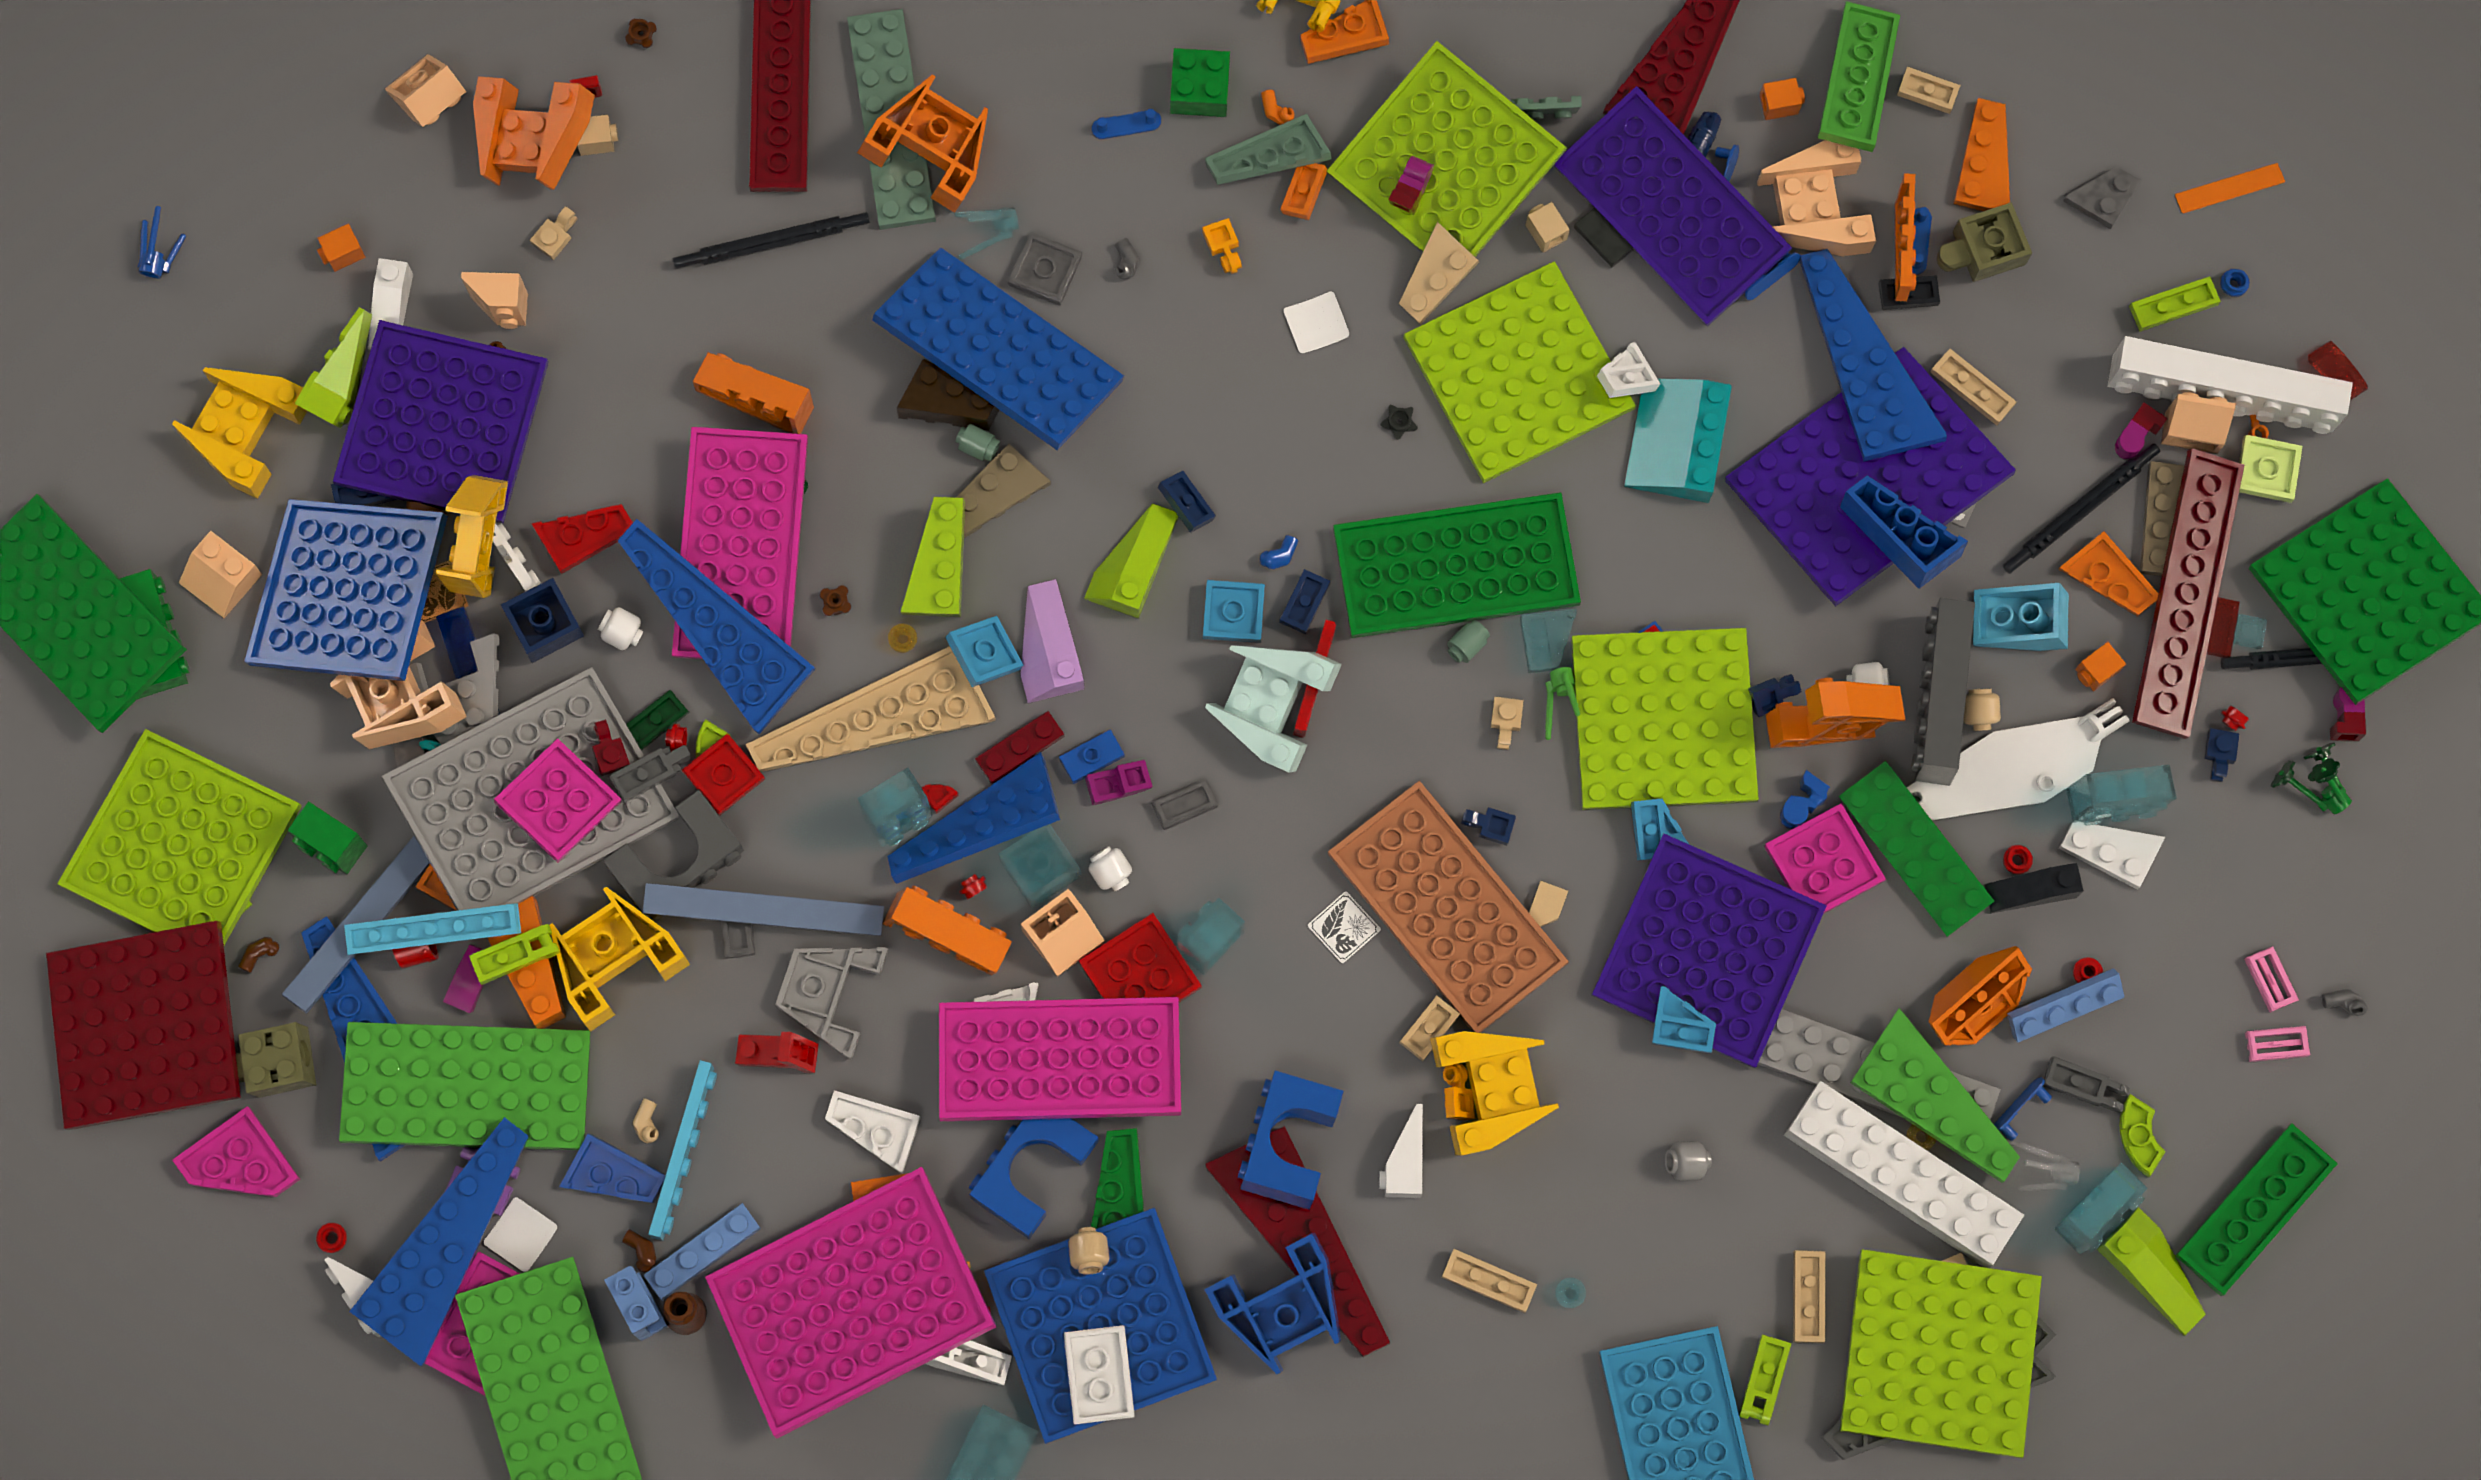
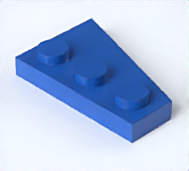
(612, 1172)

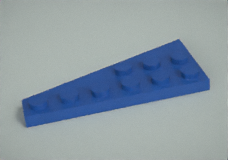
(999, 813)

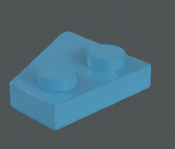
(1681, 1025)

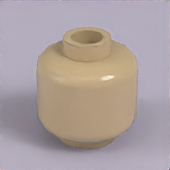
(1982, 709)
(1088, 1251)

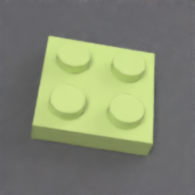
(2270, 468)

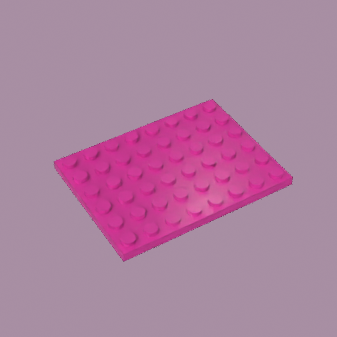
(850, 1302)

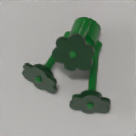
(2334, 795)

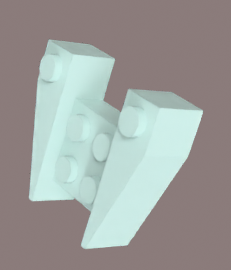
(1266, 696)

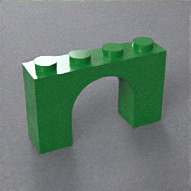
(149, 591)

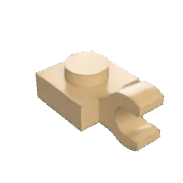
(552, 236)
(1506, 717)

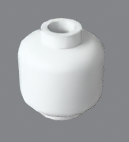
(620, 628)
(1869, 673)
(1110, 868)

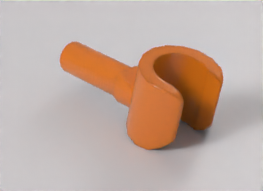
(2257, 426)

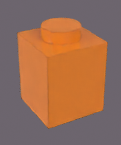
(1781, 98)
(340, 248)
(2100, 667)

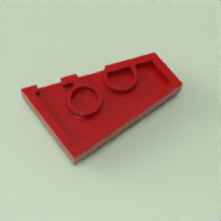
(582, 536)

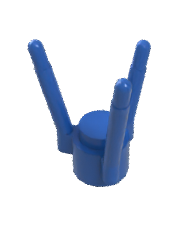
(152, 262)

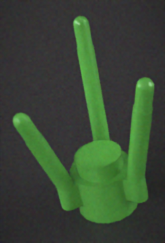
(1563, 684)

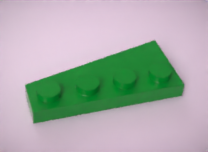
(1120, 1179)

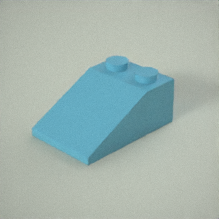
(2022, 617)

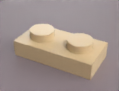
(1928, 90)
(1432, 1023)

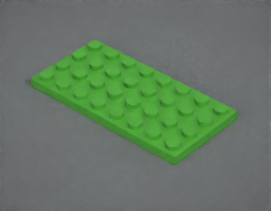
(461, 1082)
(547, 1377)

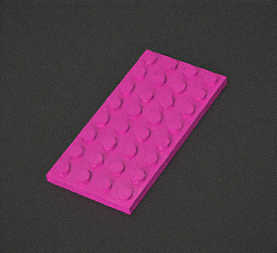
(745, 521)
(1059, 1059)

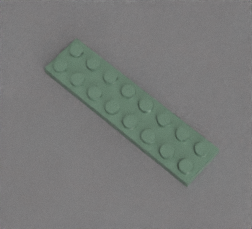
(883, 79)

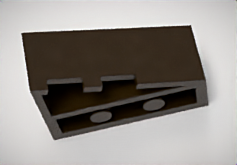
(943, 399)

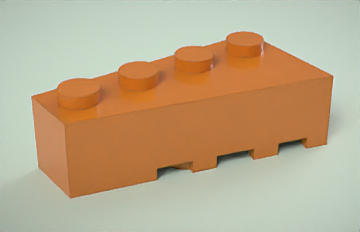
(754, 392)
(948, 929)
(536, 982)

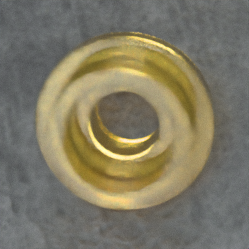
(902, 629)
(1911, 1134)

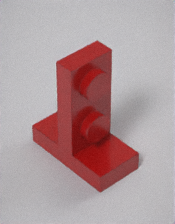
(777, 1051)

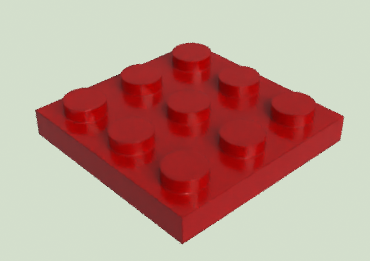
(1140, 965)

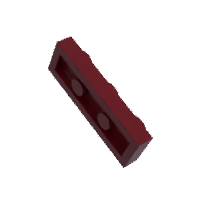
(1019, 747)

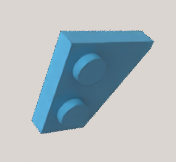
(1650, 821)

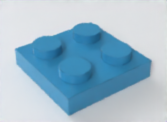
(1233, 611)
(984, 651)

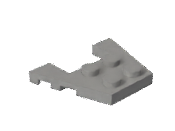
(475, 691)
(815, 987)

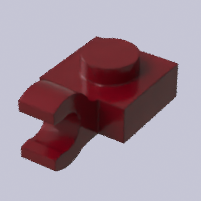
(608, 753)

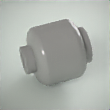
(1687, 1160)

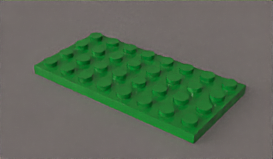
(1456, 565)
(78, 616)

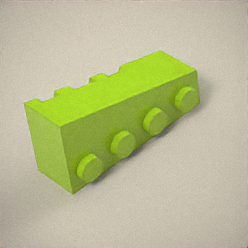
(938, 568)

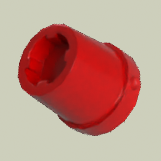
(415, 955)

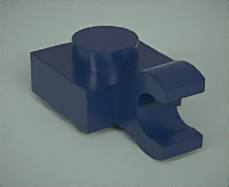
(1771, 692)
(2222, 749)
(1494, 824)

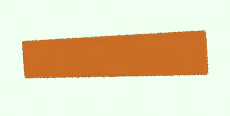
(2229, 188)

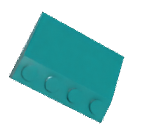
(1679, 438)

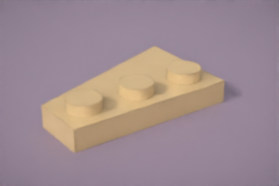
(1437, 274)

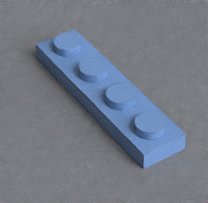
(2065, 1005)
(702, 1252)

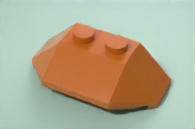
(1979, 997)

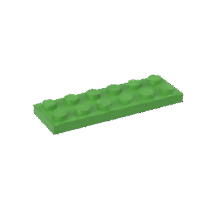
(1859, 76)

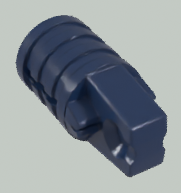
(1705, 131)

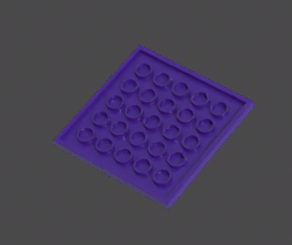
(437, 414)
(1714, 941)

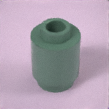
(977, 443)
(1468, 641)

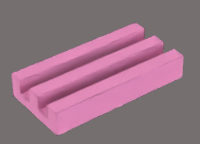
(2261, 984)
(2253, 1047)

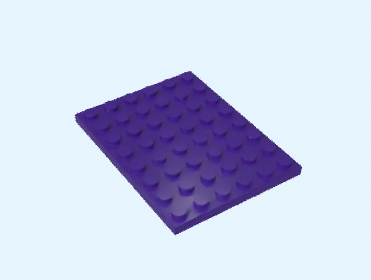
(1804, 474)

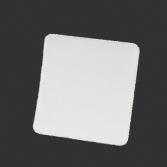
(1316, 322)
(520, 1234)

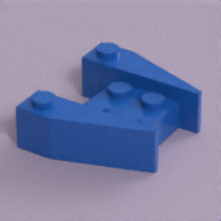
(1286, 1312)

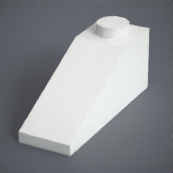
(389, 294)
(1404, 1167)
(975, 1362)

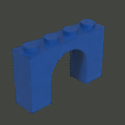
(1265, 1170)
(995, 1190)

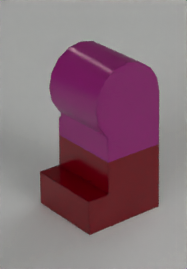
(1411, 185)
(2132, 438)
(2350, 718)

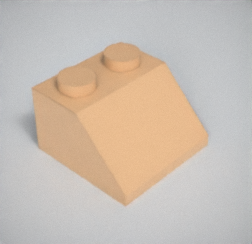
(426, 90)
(499, 296)
(218, 574)

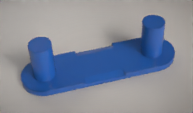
(1126, 124)
(1732, 156)
(1922, 221)
(1788, 262)
(2035, 1087)

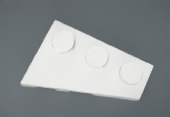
(514, 559)
(2113, 850)
(875, 1127)

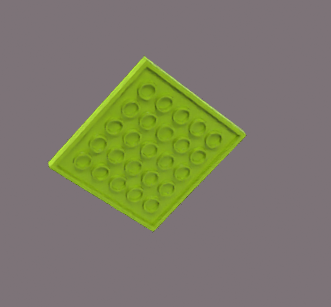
(1476, 138)
(1517, 371)
(1664, 718)
(178, 840)
(1941, 1353)

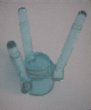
(1003, 220)

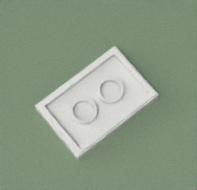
(1099, 1374)

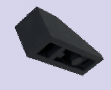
(2035, 888)

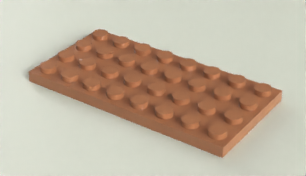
(1448, 908)

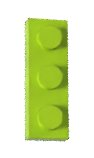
(2174, 304)

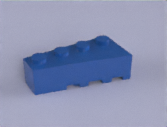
(1901, 531)

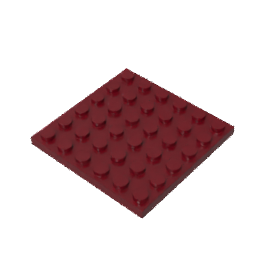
(143, 1025)

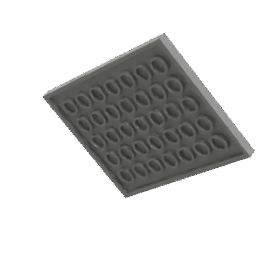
(472, 841)

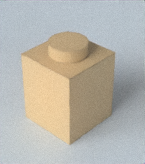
(598, 136)
(1547, 226)

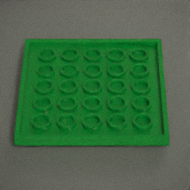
(2370, 591)

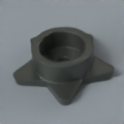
(1399, 413)

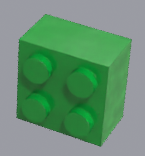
(1200, 82)
(328, 838)

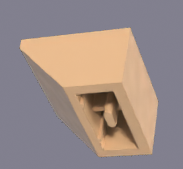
(2198, 422)
(1062, 932)

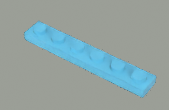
(432, 929)
(679, 1162)

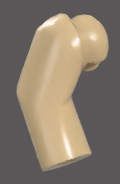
(643, 1124)

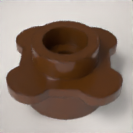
(635, 27)
(841, 606)

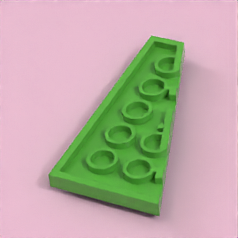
(1920, 1088)

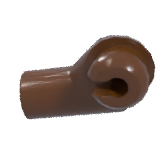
(255, 950)
(644, 1250)

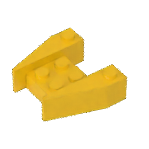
(235, 422)
(478, 505)
(606, 947)
(1499, 1084)

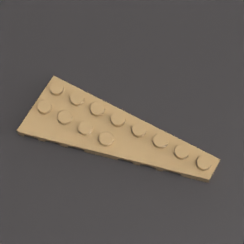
(904, 706)

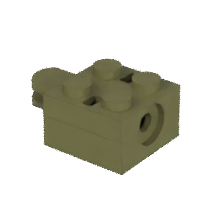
(1986, 244)
(276, 1055)

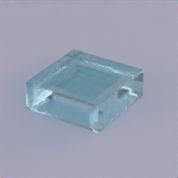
(2250, 631)

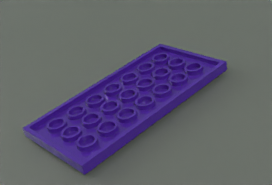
(1672, 206)

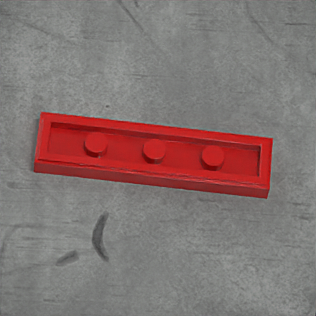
(1311, 692)

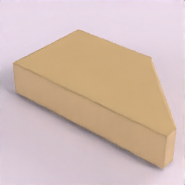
(1547, 903)

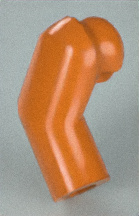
(1273, 111)

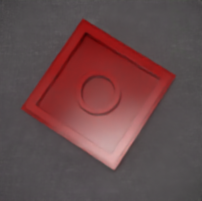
(723, 774)

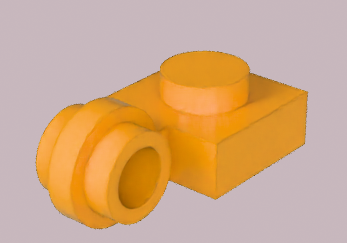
(1221, 239)
(1458, 1099)

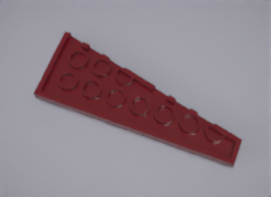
(1681, 60)
(1286, 1224)

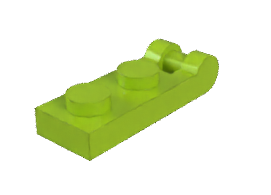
(513, 954)
(1765, 1378)

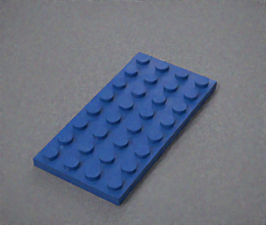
(998, 348)

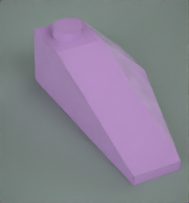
(1048, 646)

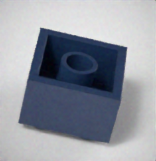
(542, 620)

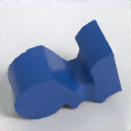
(1797, 808)

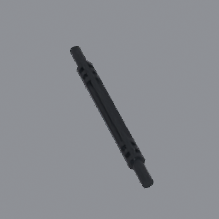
(771, 240)
(2081, 508)
(2272, 659)

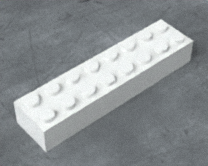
(2255, 387)
(1904, 1175)

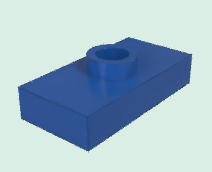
(1091, 756)

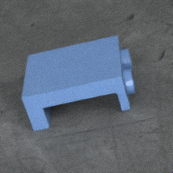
(636, 1303)

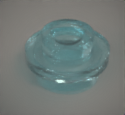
(1574, 1284)

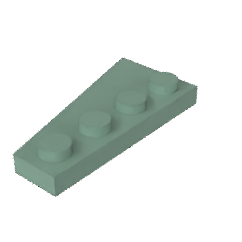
(1549, 105)
(1272, 151)

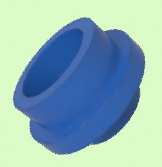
(2238, 276)

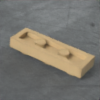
(1973, 387)
(1489, 1281)
(1809, 1297)

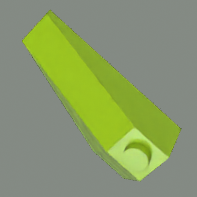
(335, 388)
(1131, 567)
(2149, 1264)

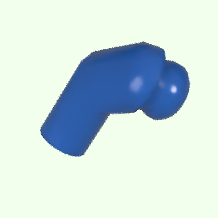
(1280, 557)

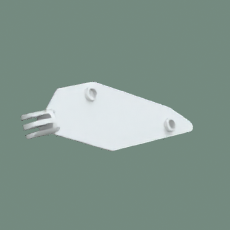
(2021, 765)

